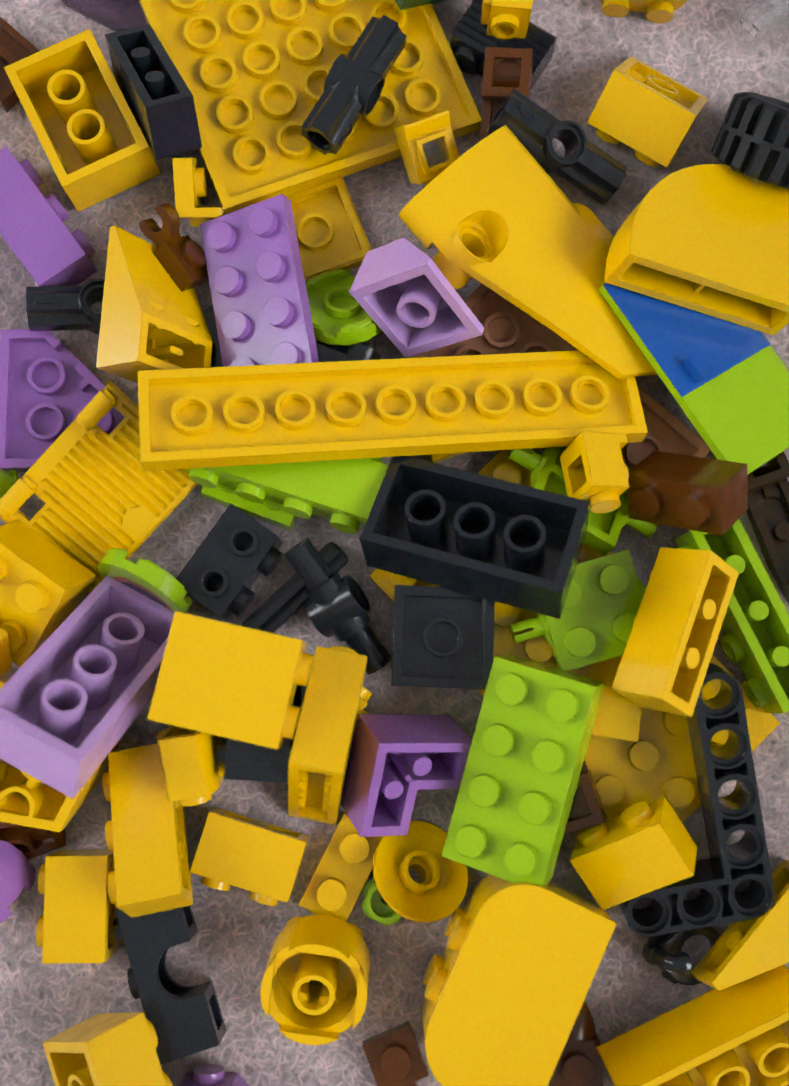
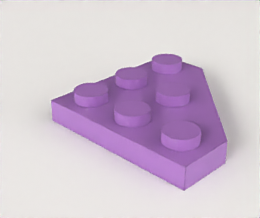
(40, 395)

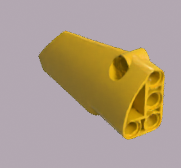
(526, 241)

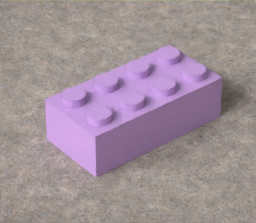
(84, 686)

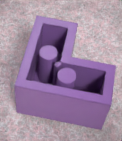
(395, 759)

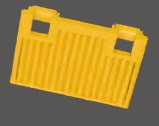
(97, 486)

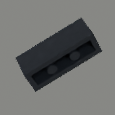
(154, 91)

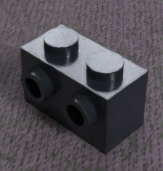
(230, 563)

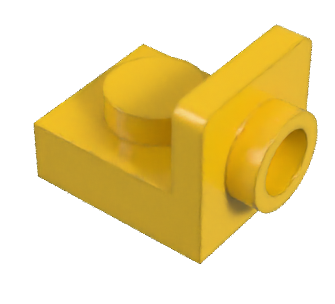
(189, 187)

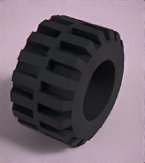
(756, 138)

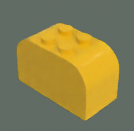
(510, 982)

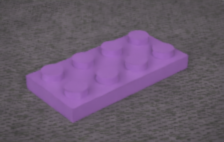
(259, 286)

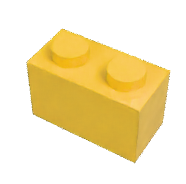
(634, 853)
(249, 856)
(76, 907)

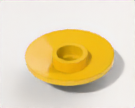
(441, 879)

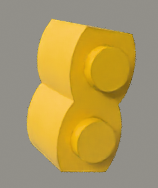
(189, 765)

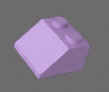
(412, 299)

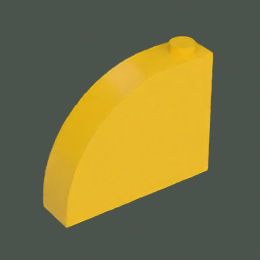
(709, 246)

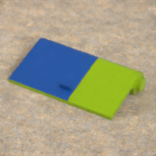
(717, 373)

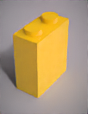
(230, 681)

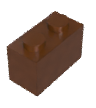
(688, 492)

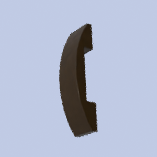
(770, 516)

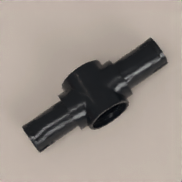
(337, 605)

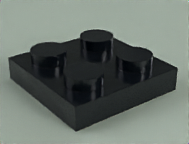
(441, 638)

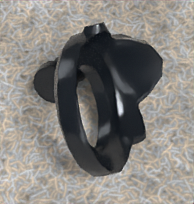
(667, 955)

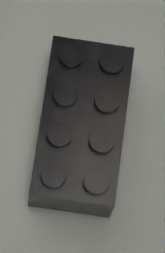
(476, 534)

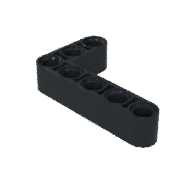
(722, 816)

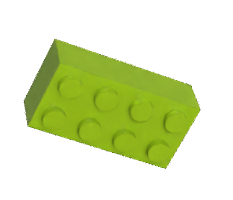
(522, 770)

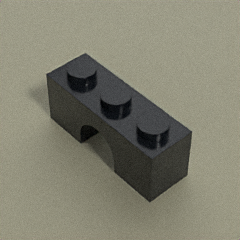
(182, 1016)

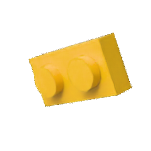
(340, 872)

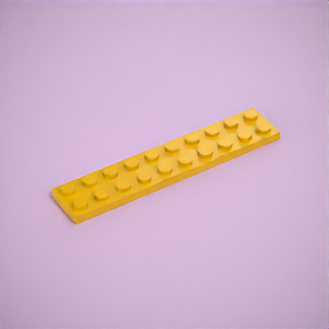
(378, 408)

